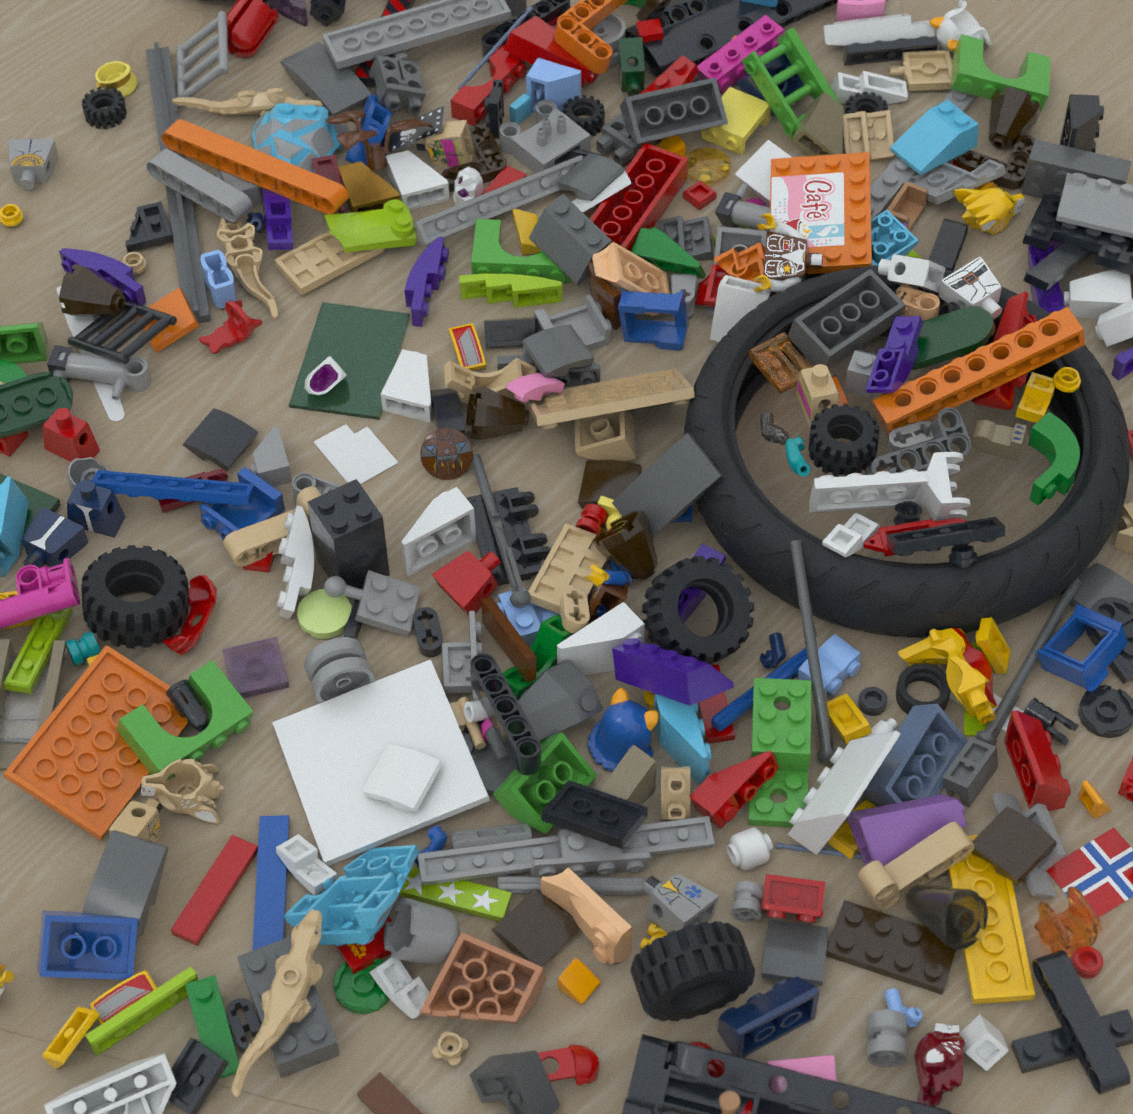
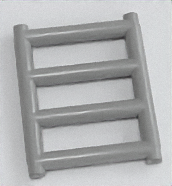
(220, 54)

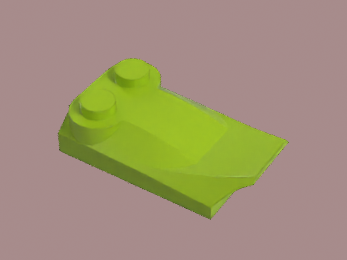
(374, 228)

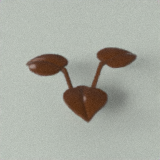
(374, 152)

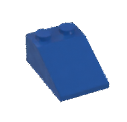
(86, 945)

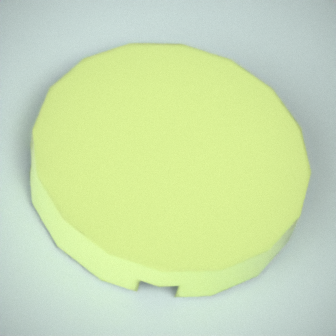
(323, 615)

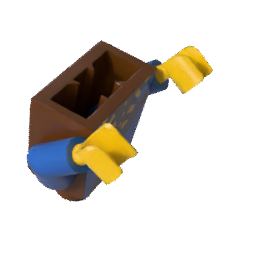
(608, 593)

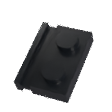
(495, 106)
(195, 1076)

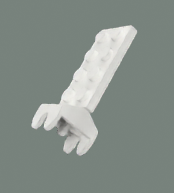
(887, 490)

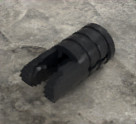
(192, 710)
(1048, 718)

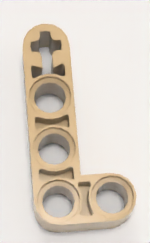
(264, 537)
(918, 865)

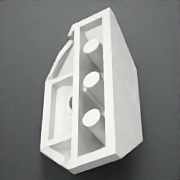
(131, 1089)

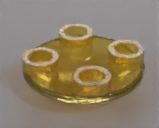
(708, 164)

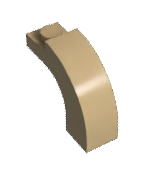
(462, 379)

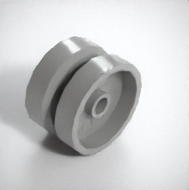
(610, 31)
(337, 668)

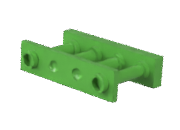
(802, 64)

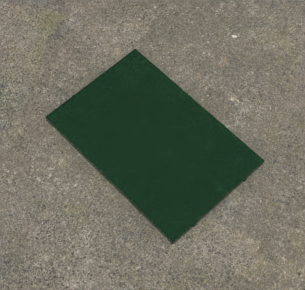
(364, 346)

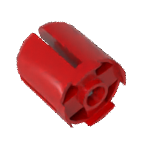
(249, 26)

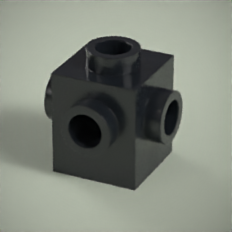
(327, 10)

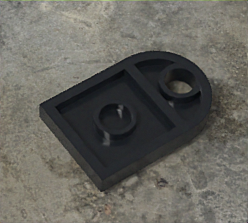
(1122, 612)

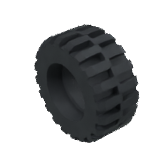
(727, 595)
(140, 621)
(692, 971)

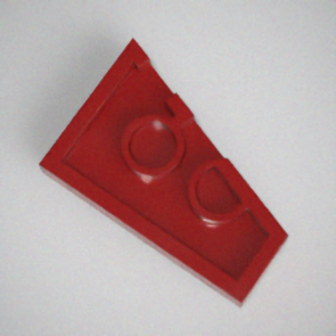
(679, 73)

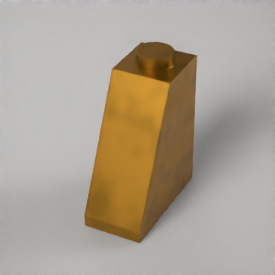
(365, 188)

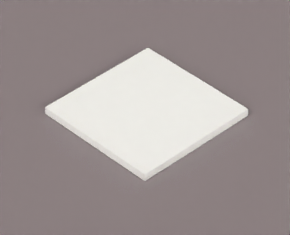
(340, 743)

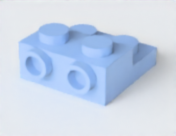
(526, 619)

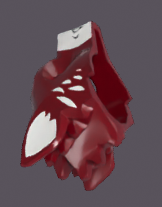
(939, 1063)

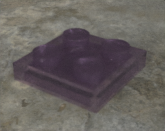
(256, 667)

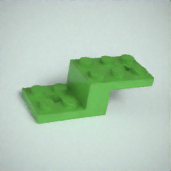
(789, 738)

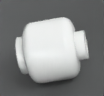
(749, 849)

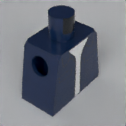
(95, 509)
(52, 539)

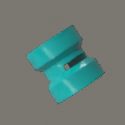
(84, 648)

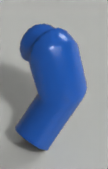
(437, 843)

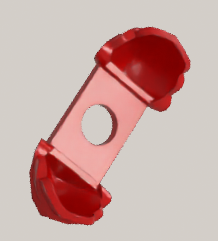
(202, 599)
(574, 1062)

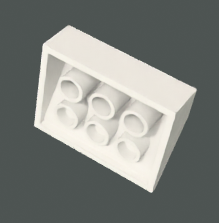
(839, 789)

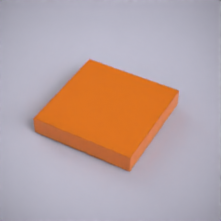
(178, 306)

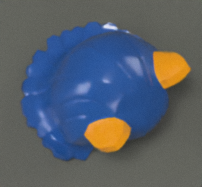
(621, 727)

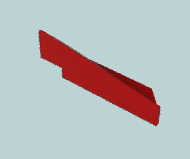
(1013, 319)

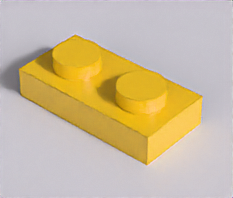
(993, 645)
(847, 718)

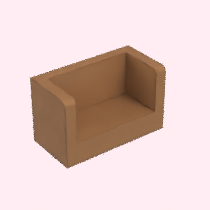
(909, 204)

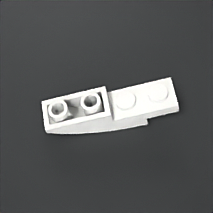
(298, 554)

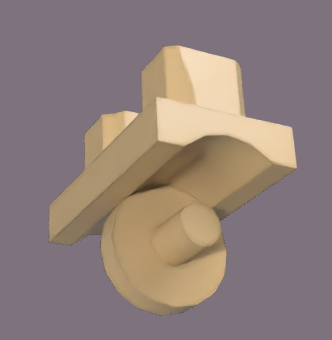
(675, 792)

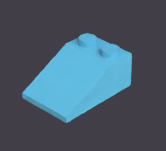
(936, 138)

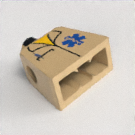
(140, 820)

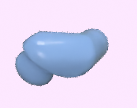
(894, 1002)

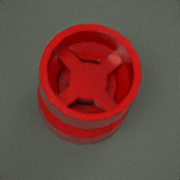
(592, 518)

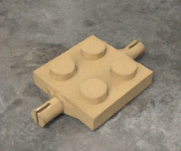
(925, 70)

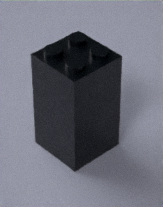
(348, 534)

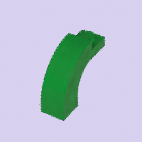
(1061, 448)
(545, 649)

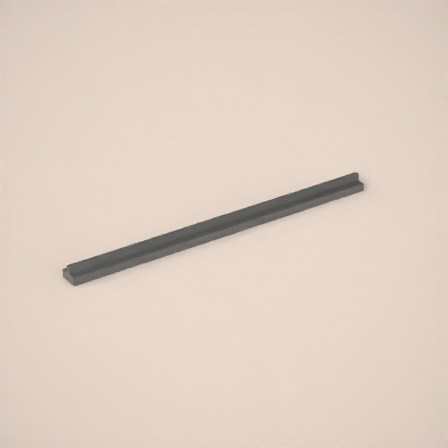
(180, 207)

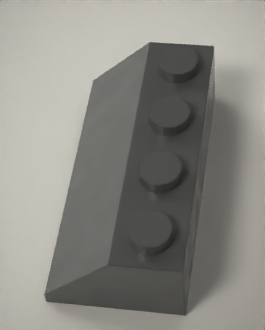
(673, 111)

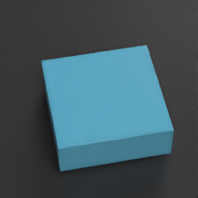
(520, 109)

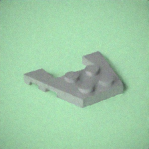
(947, 177)

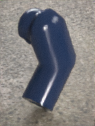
(257, 220)
(776, 654)

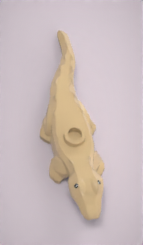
(246, 103)
(245, 259)
(288, 994)

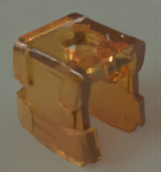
(1077, 919)

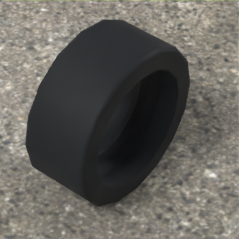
(926, 673)

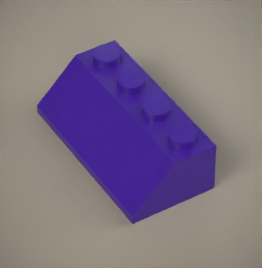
(667, 672)

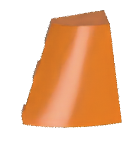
(745, 264)

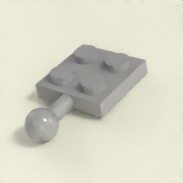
(382, 602)

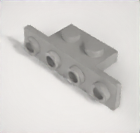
(457, 660)
(588, 855)
(1037, 880)

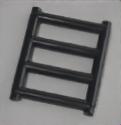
(110, 350)

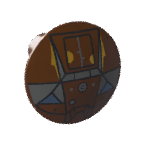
(446, 453)

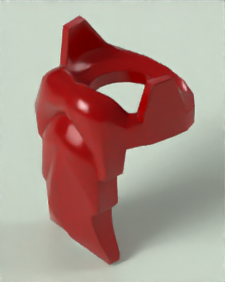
(235, 329)

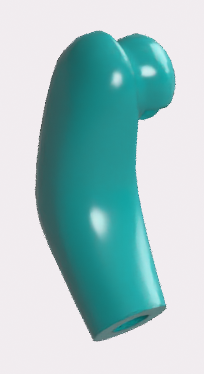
(794, 457)

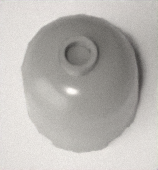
(420, 932)

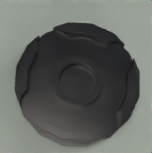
(1106, 712)

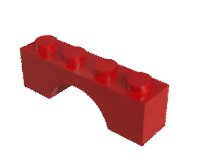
(470, 100)

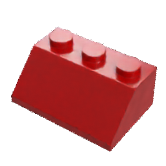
(1035, 763)

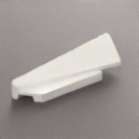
(876, 28)

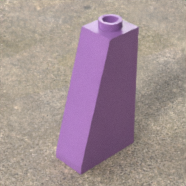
(895, 828)

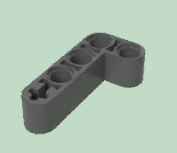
(916, 454)

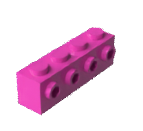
(727, 62)

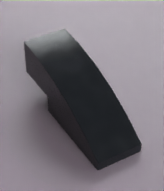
(447, 409)

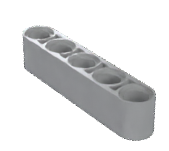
(199, 185)

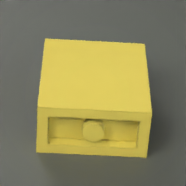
(743, 117)

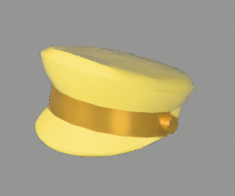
(116, 75)

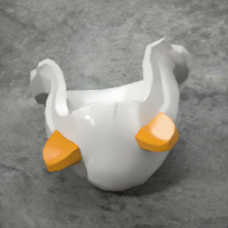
(956, 23)

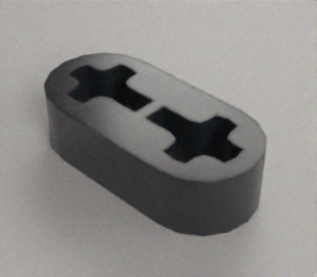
(433, 631)
(238, 1028)

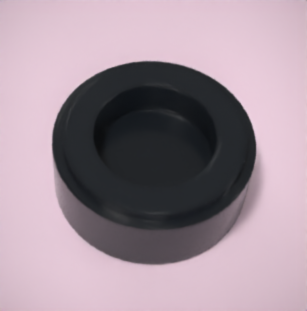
(872, 701)

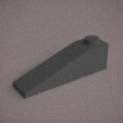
(554, 703)

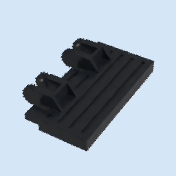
(526, 547)

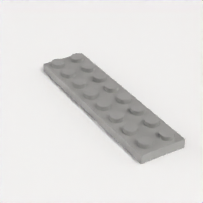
(411, 29)

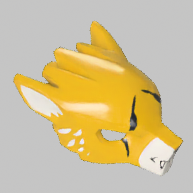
(989, 208)

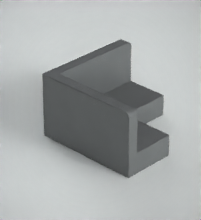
(518, 1081)

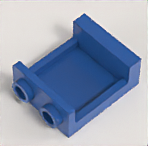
(227, 518)

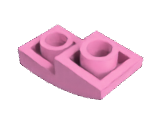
(859, 9)
(534, 386)
(817, 1066)

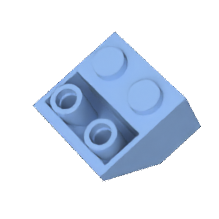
(552, 82)

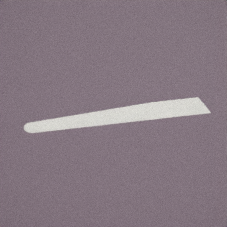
(113, 407)

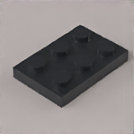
(594, 814)

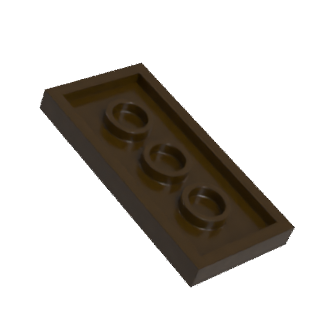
(890, 947)

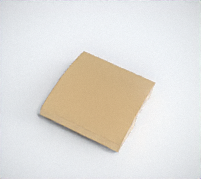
(869, 134)

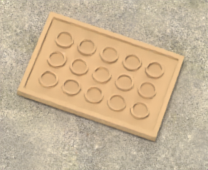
(611, 397)

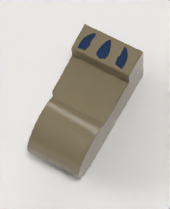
(998, 439)

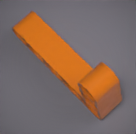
(575, 33)

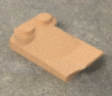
(629, 271)
(592, 914)

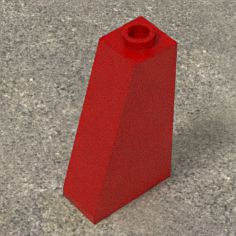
(536, 40)

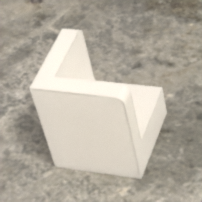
(983, 1042)

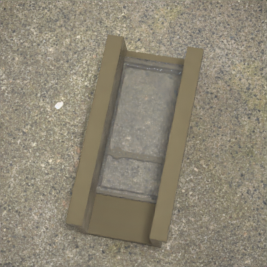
(22, 712)

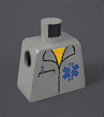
(679, 902)

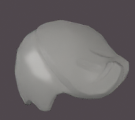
(83, 469)

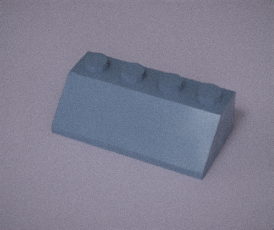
(917, 758)

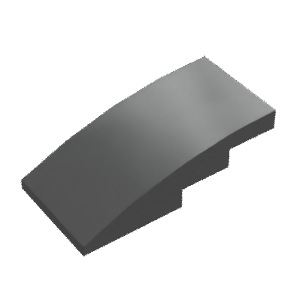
(321, 80)
(670, 484)
(127, 878)

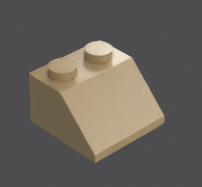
(606, 437)

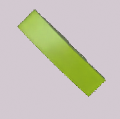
(519, 289)

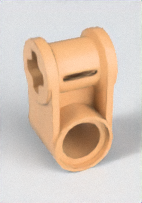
(918, 302)

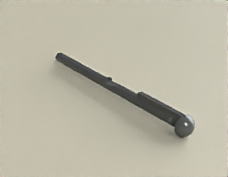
(520, 597)
(812, 654)
(1011, 696)

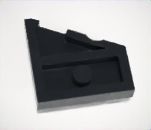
(149, 228)

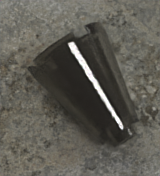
(949, 913)

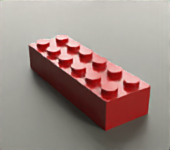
(655, 181)

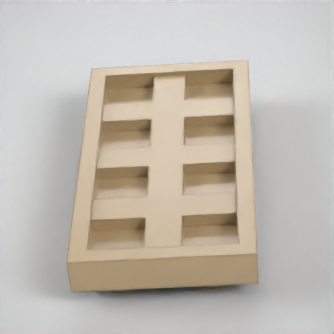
(319, 262)
(566, 568)

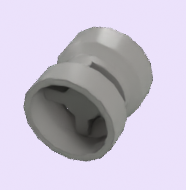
(747, 897)

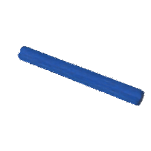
(745, 701)

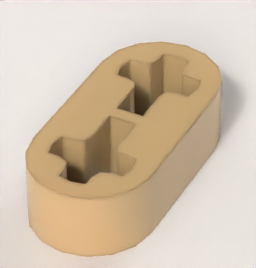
(570, 610)

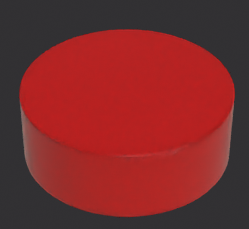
(1087, 962)

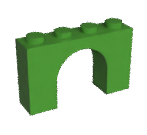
(974, 78)
(492, 259)
(226, 715)

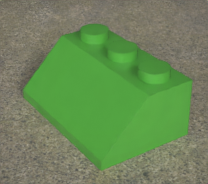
(23, 343)
(529, 794)

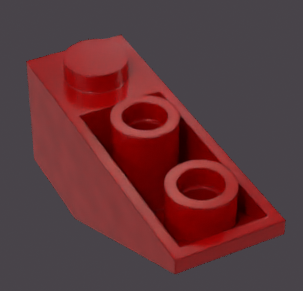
(728, 790)

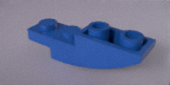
(377, 119)

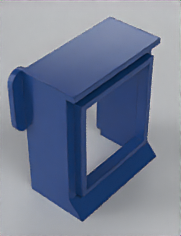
(664, 334)
(1093, 669)

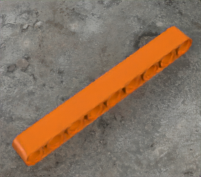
(255, 166)

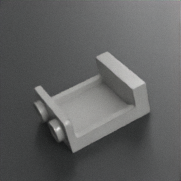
(585, 320)

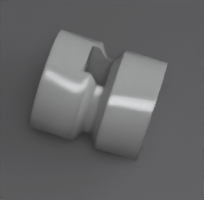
(887, 1038)

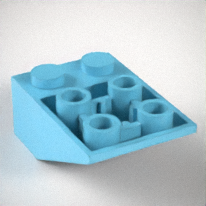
(890, 238)
(12, 523)
(681, 736)

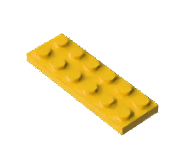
(998, 960)

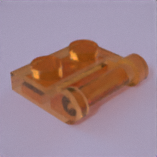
(776, 365)

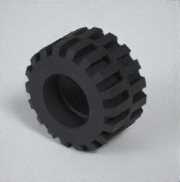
(848, 424)

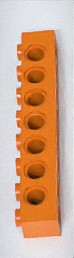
(993, 372)

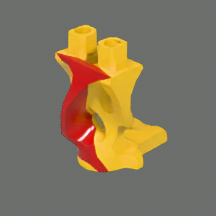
(967, 669)

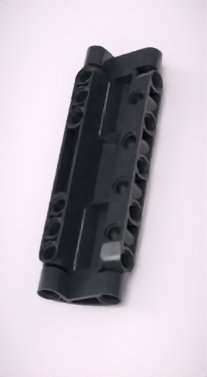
(713, 26)
(679, 1078)

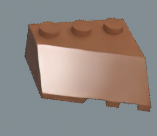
(484, 984)

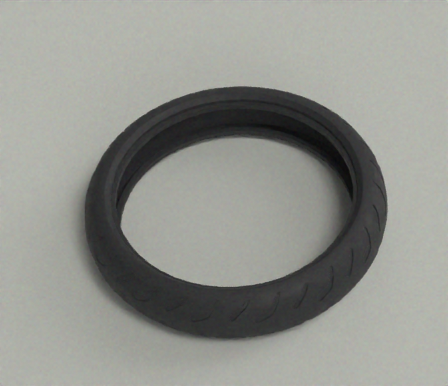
(897, 595)

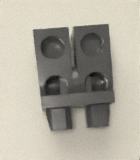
(397, 86)
(617, 138)

